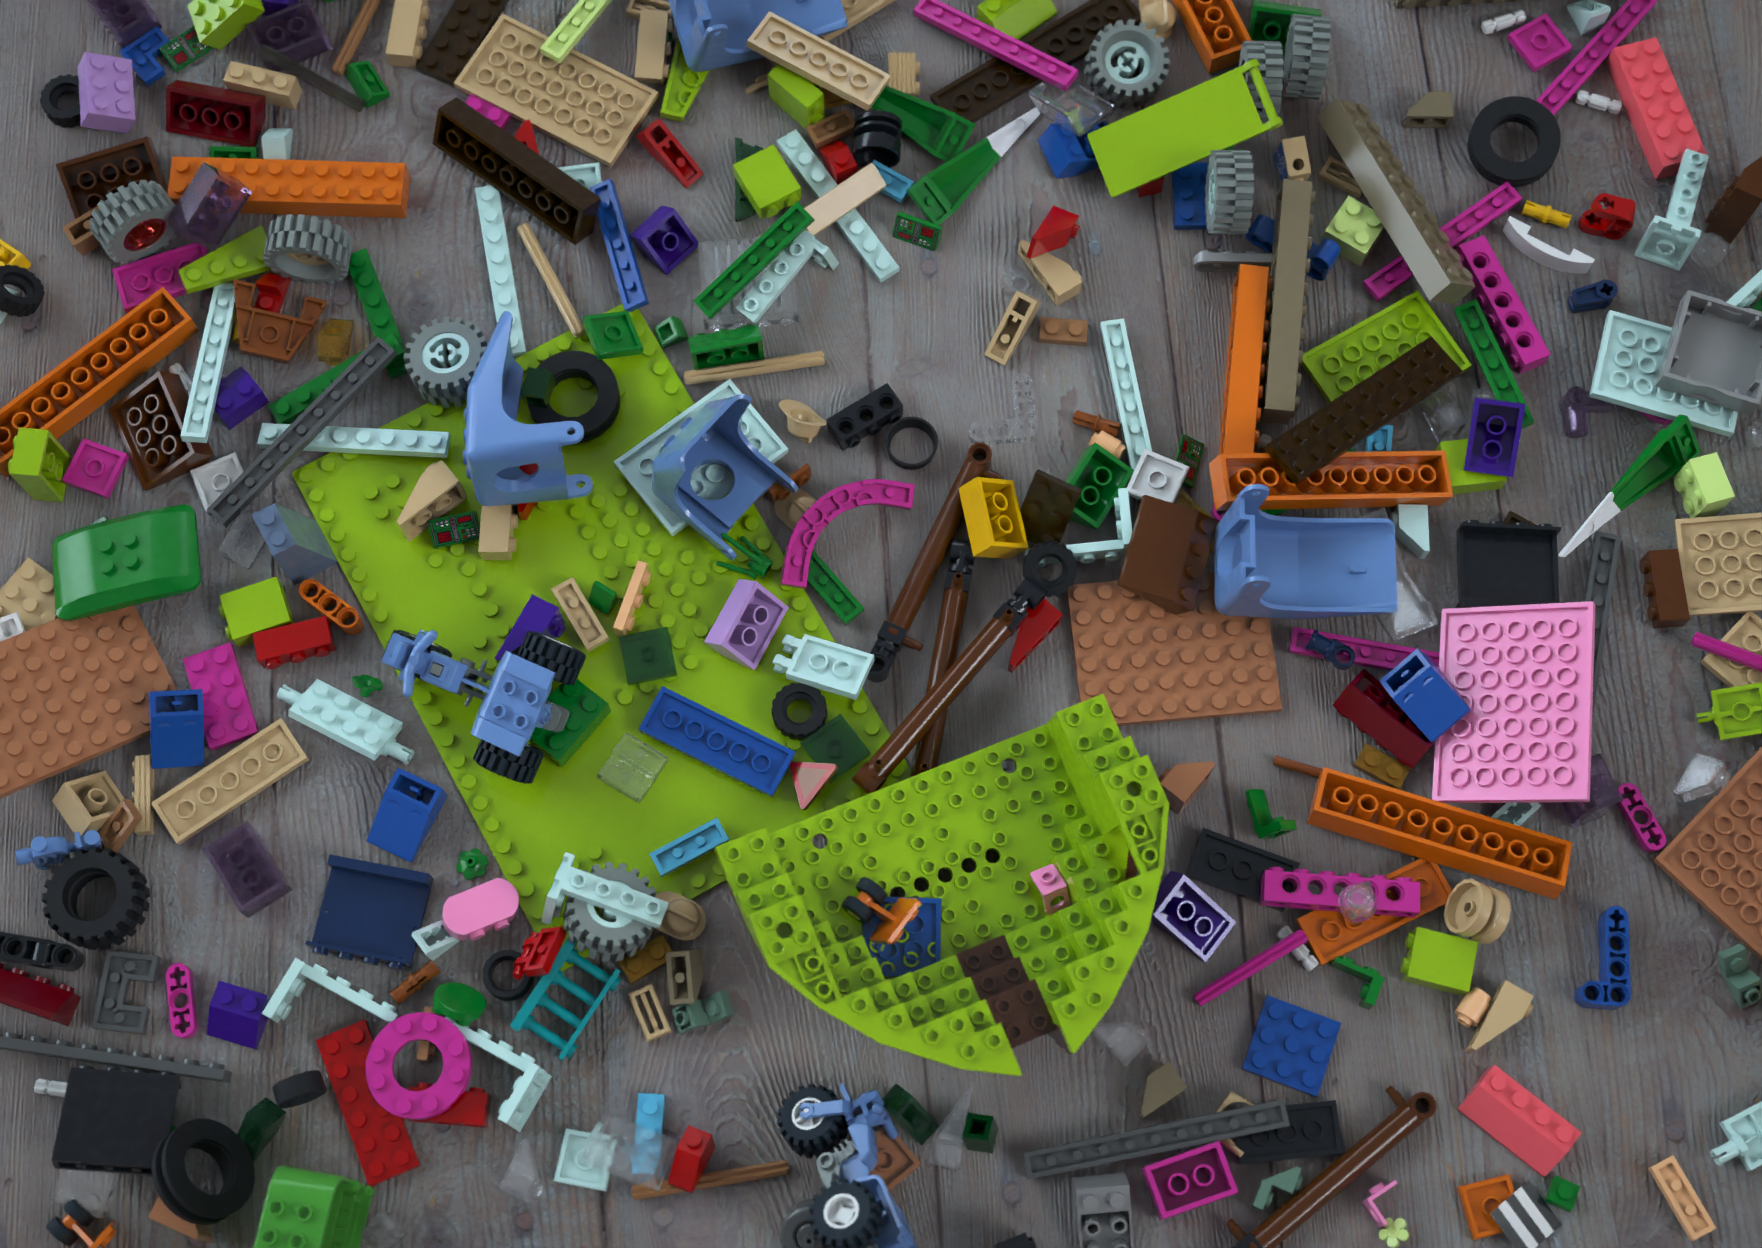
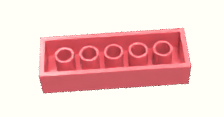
(1654, 105)

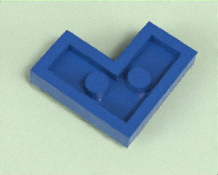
(143, 55)

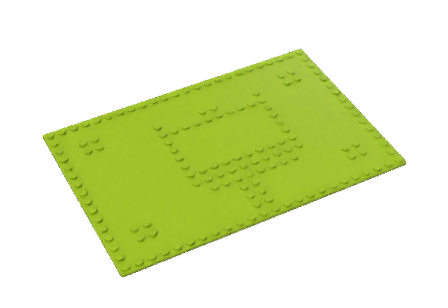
(592, 540)

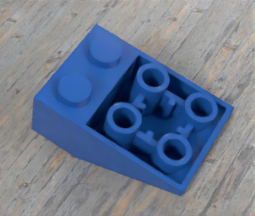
(1067, 152)
(1425, 694)
(176, 728)
(406, 814)

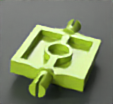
(1736, 711)

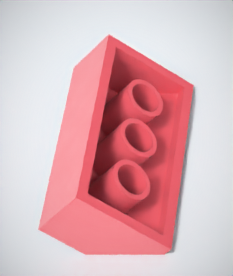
(1519, 1120)

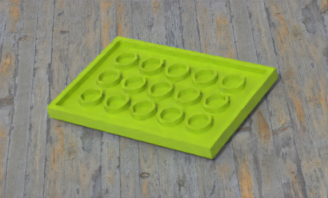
(1376, 343)

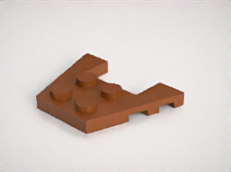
(271, 333)

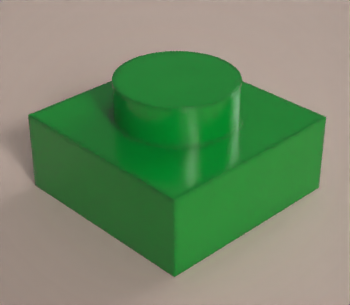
(1562, 1193)

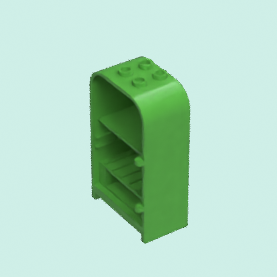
(313, 1210)

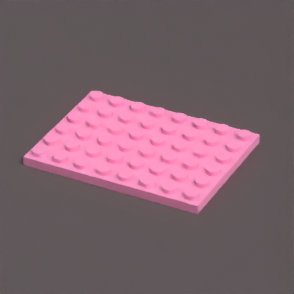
(1529, 702)

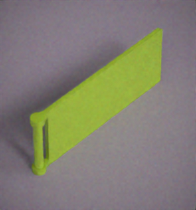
(1182, 130)

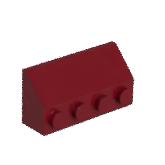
(214, 113)
(1378, 715)
(37, 996)

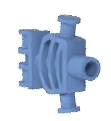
(53, 849)

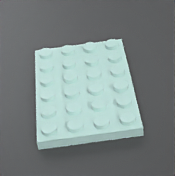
(1629, 370)
(709, 480)

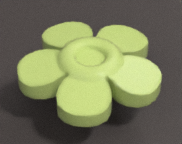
(1394, 1231)

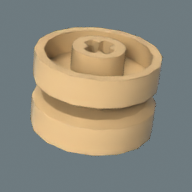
(1477, 911)

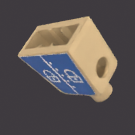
(1292, 159)

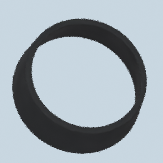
(911, 422)

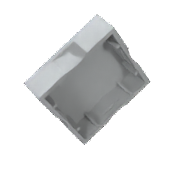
(1715, 353)

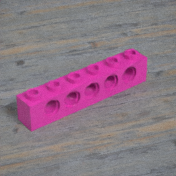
(1523, 359)
(1274, 895)

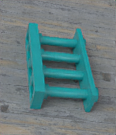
(540, 998)

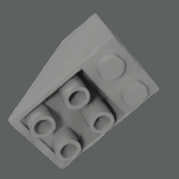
(1103, 1211)

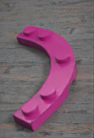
(829, 506)

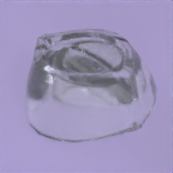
(1358, 902)

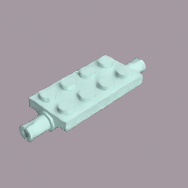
(346, 720)
(1744, 1137)

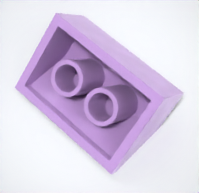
(746, 623)

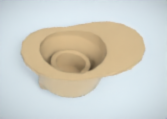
(1159, 15)
(801, 420)
(793, 507)
(682, 918)

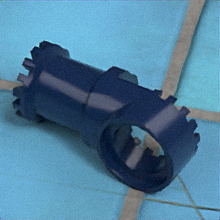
(1330, 649)

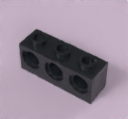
(867, 406)

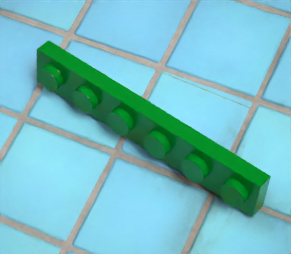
(754, 260)
(375, 304)
(1490, 356)
(296, 402)

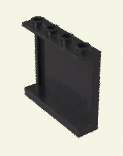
(1507, 564)
(114, 1119)

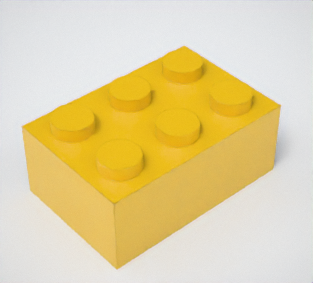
(993, 518)

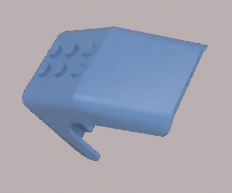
(717, 30)
(714, 438)
(500, 444)
(1301, 564)

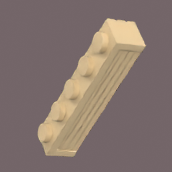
(143, 793)

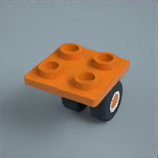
(868, 902)
(69, 1227)

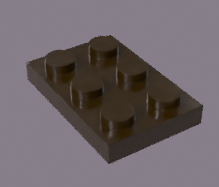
(1048, 508)

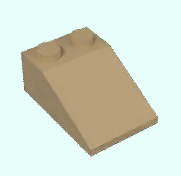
(432, 498)

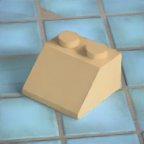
(88, 802)

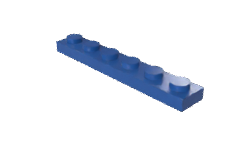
(620, 247)

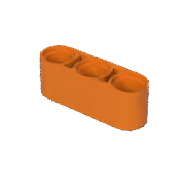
(323, 599)

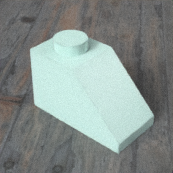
(1412, 527)

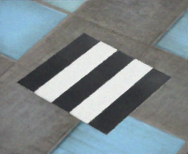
(1525, 1217)

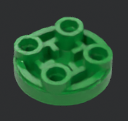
(459, 1002)

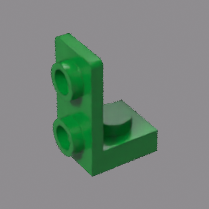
(1264, 824)
(1368, 992)

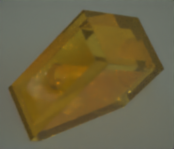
(334, 341)

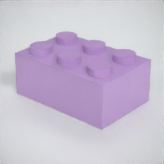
(106, 93)

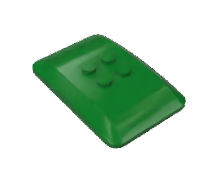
(126, 562)

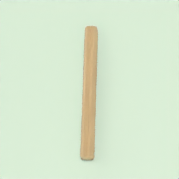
(551, 280)
(754, 367)

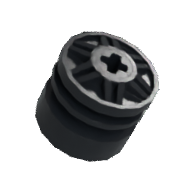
(877, 138)

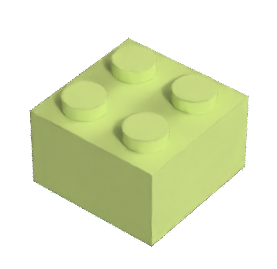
(1354, 230)
(1703, 486)

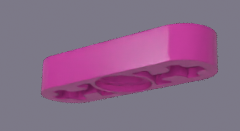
(1643, 807)
(176, 1021)

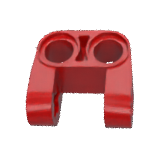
(1609, 222)

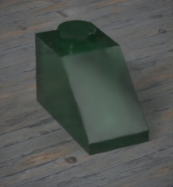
(909, 1114)
(260, 1126)

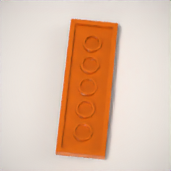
(1334, 936)

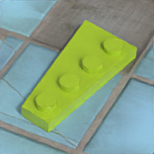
(681, 87)
(231, 261)

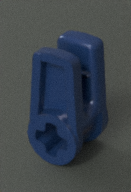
(1592, 297)

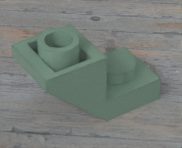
(1741, 981)
(703, 1012)
(1283, 1182)

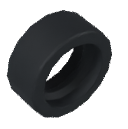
(487, 977)
(299, 1089)

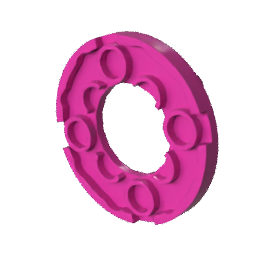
(444, 1092)

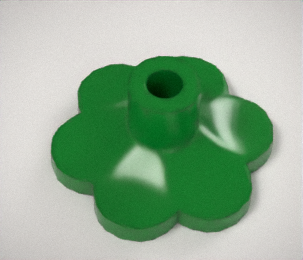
(367, 684)
(476, 868)

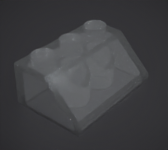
(629, 1151)

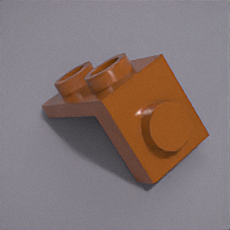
(800, 477)

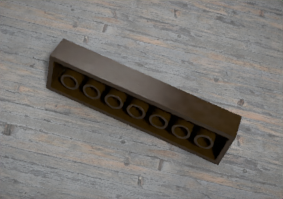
(516, 170)

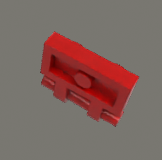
(539, 952)

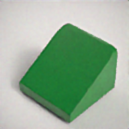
(670, 332)
(602, 597)

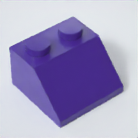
(664, 239)
(238, 398)
(237, 1015)

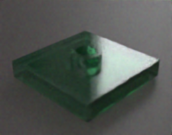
(648, 656)
(836, 745)

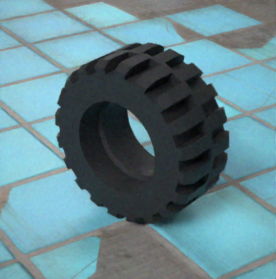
(69, 881)

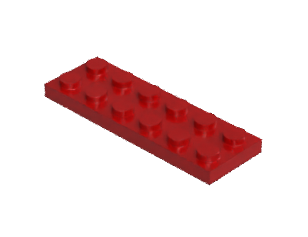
(377, 1134)

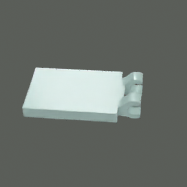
(824, 665)

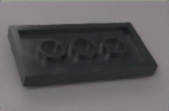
(1234, 865)
(1311, 1133)

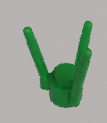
(758, 564)

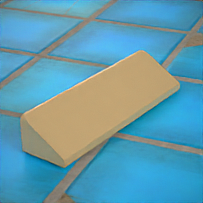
(844, 198)

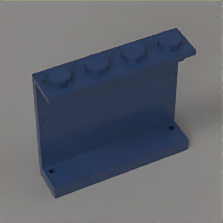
(371, 912)

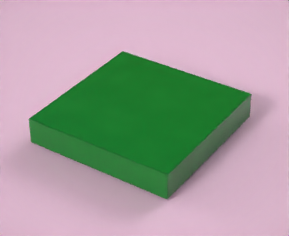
(612, 335)

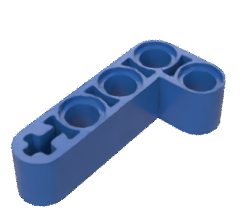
(1321, 256)
(1607, 957)

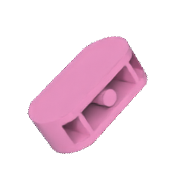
(480, 909)

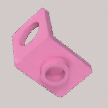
(1050, 886)
(1376, 1191)

